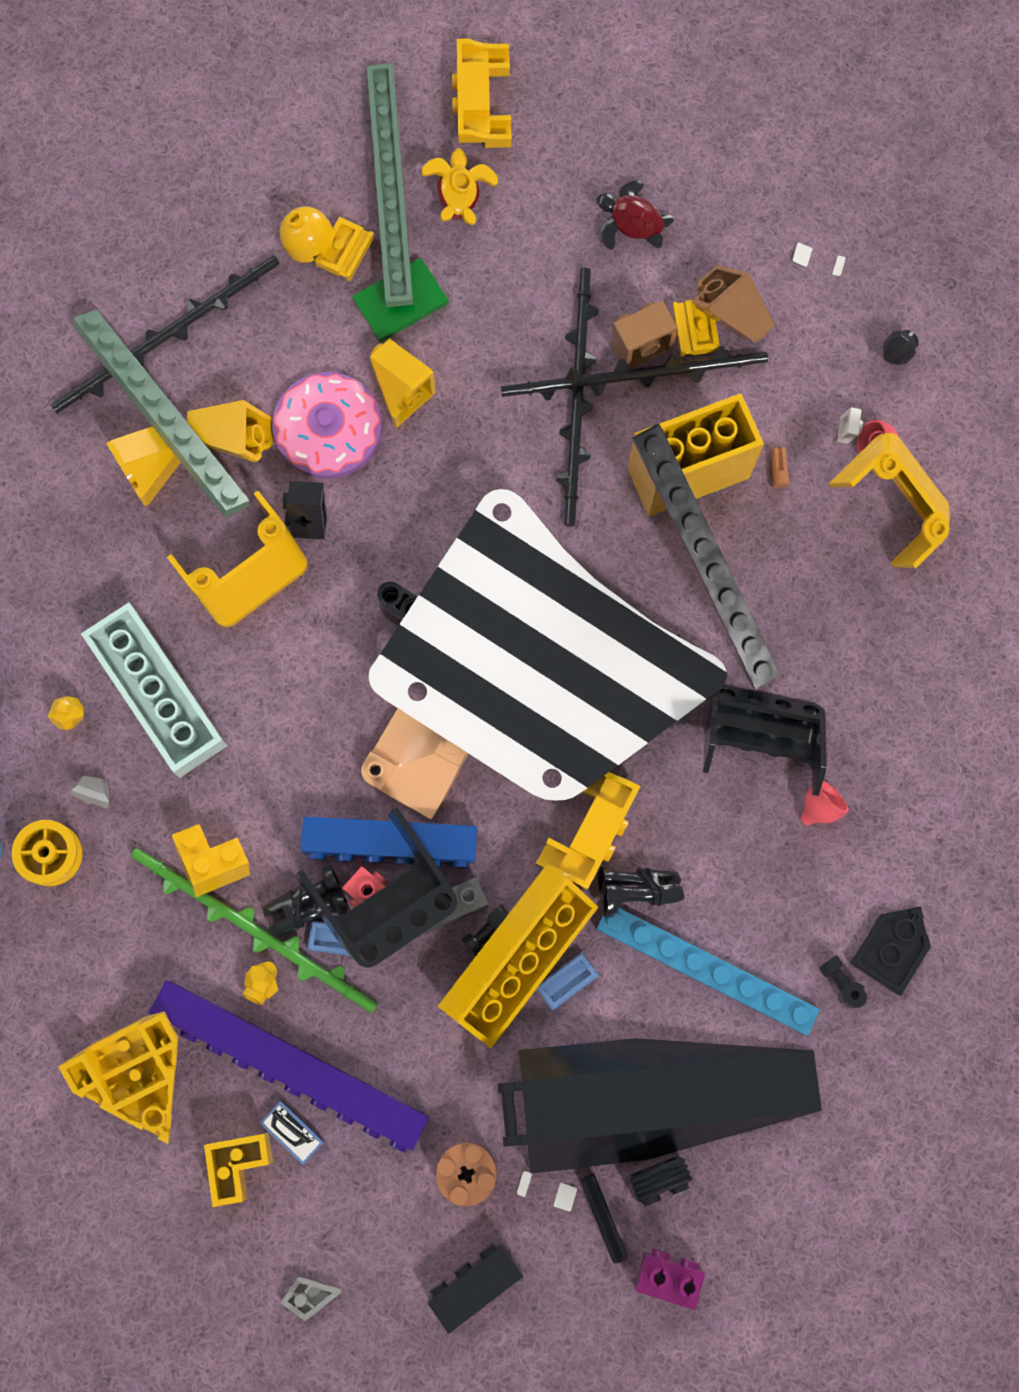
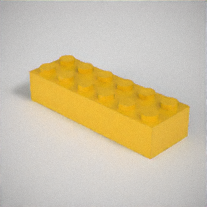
(518, 956)

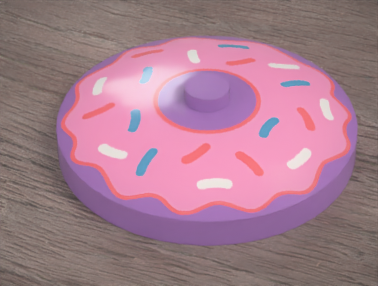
(327, 425)

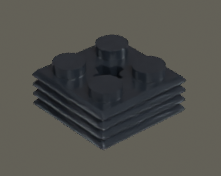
(662, 1177)

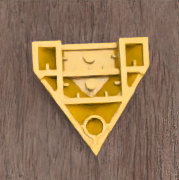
(130, 1073)

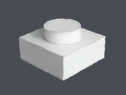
(850, 425)

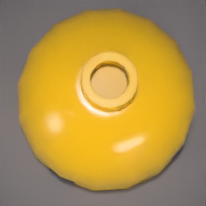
(306, 234)

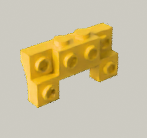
(474, 66)
(594, 838)

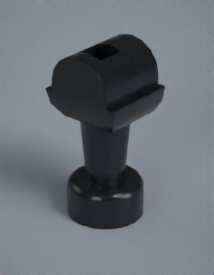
(494, 920)
(850, 993)

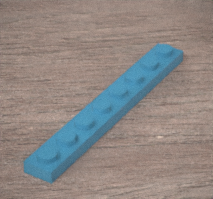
(710, 970)

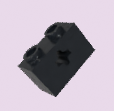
(306, 509)

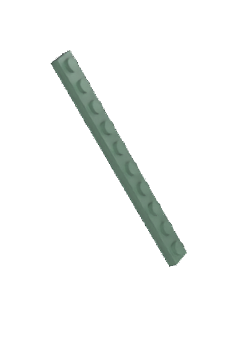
(389, 185)
(161, 413)

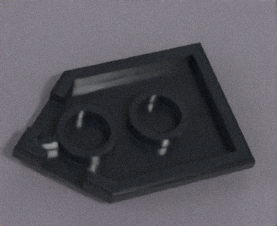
(894, 949)

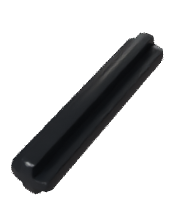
(604, 1218)

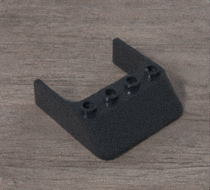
(768, 726)
(395, 912)

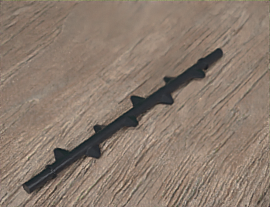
(177, 329)
(623, 373)
(579, 406)

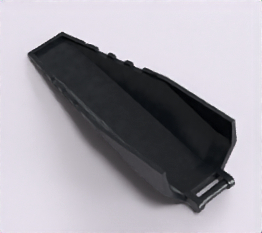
(650, 1098)

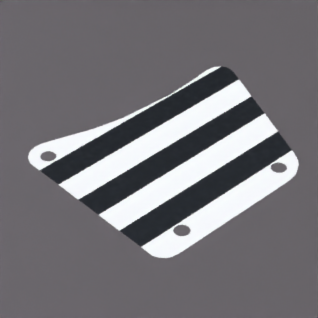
(537, 658)

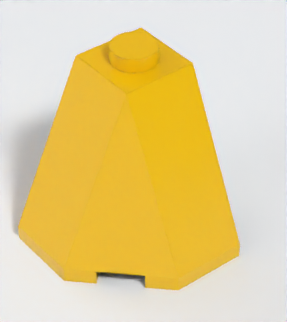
(402, 380)
(233, 429)
(144, 461)

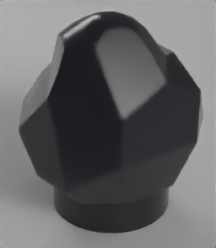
(900, 347)

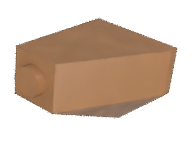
(734, 303)

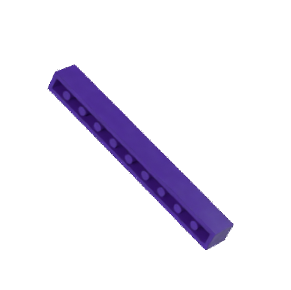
(292, 1066)

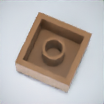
(643, 334)

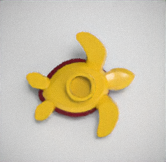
(458, 186)

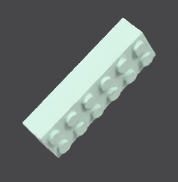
(154, 690)

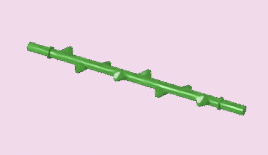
(262, 938)

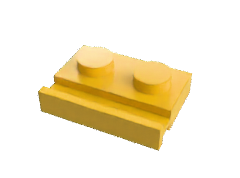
(347, 249)
(695, 330)

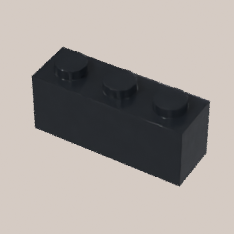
(474, 1286)

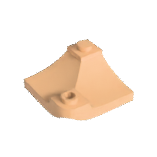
(414, 765)

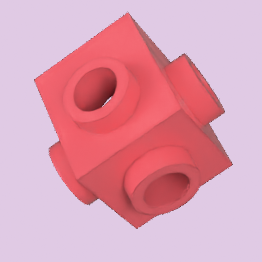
(360, 883)

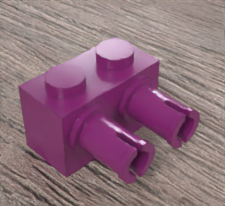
(670, 1279)

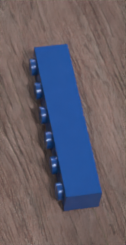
(382, 840)

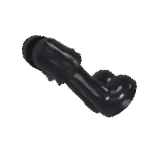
(652, 885)
(293, 904)

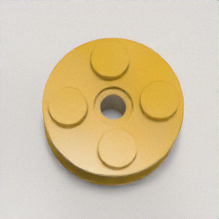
(63, 857)

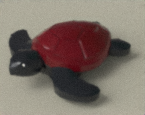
(632, 216)

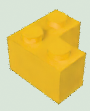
(207, 866)
(227, 1164)

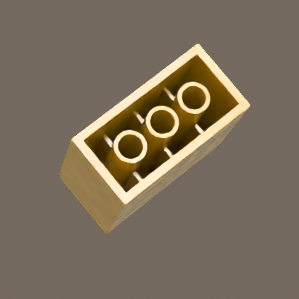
(712, 446)

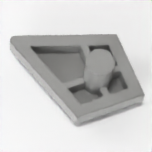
(92, 791)
(308, 1297)

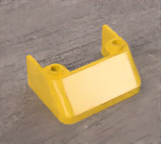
(892, 460)
(254, 579)

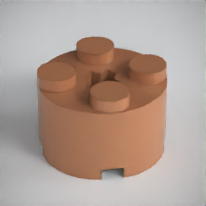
(460, 1190)

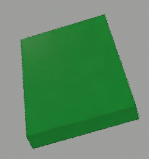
(390, 320)

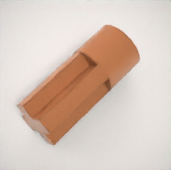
(779, 465)

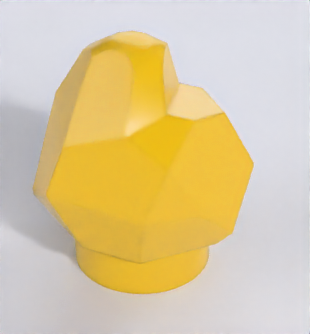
(66, 712)
(260, 982)

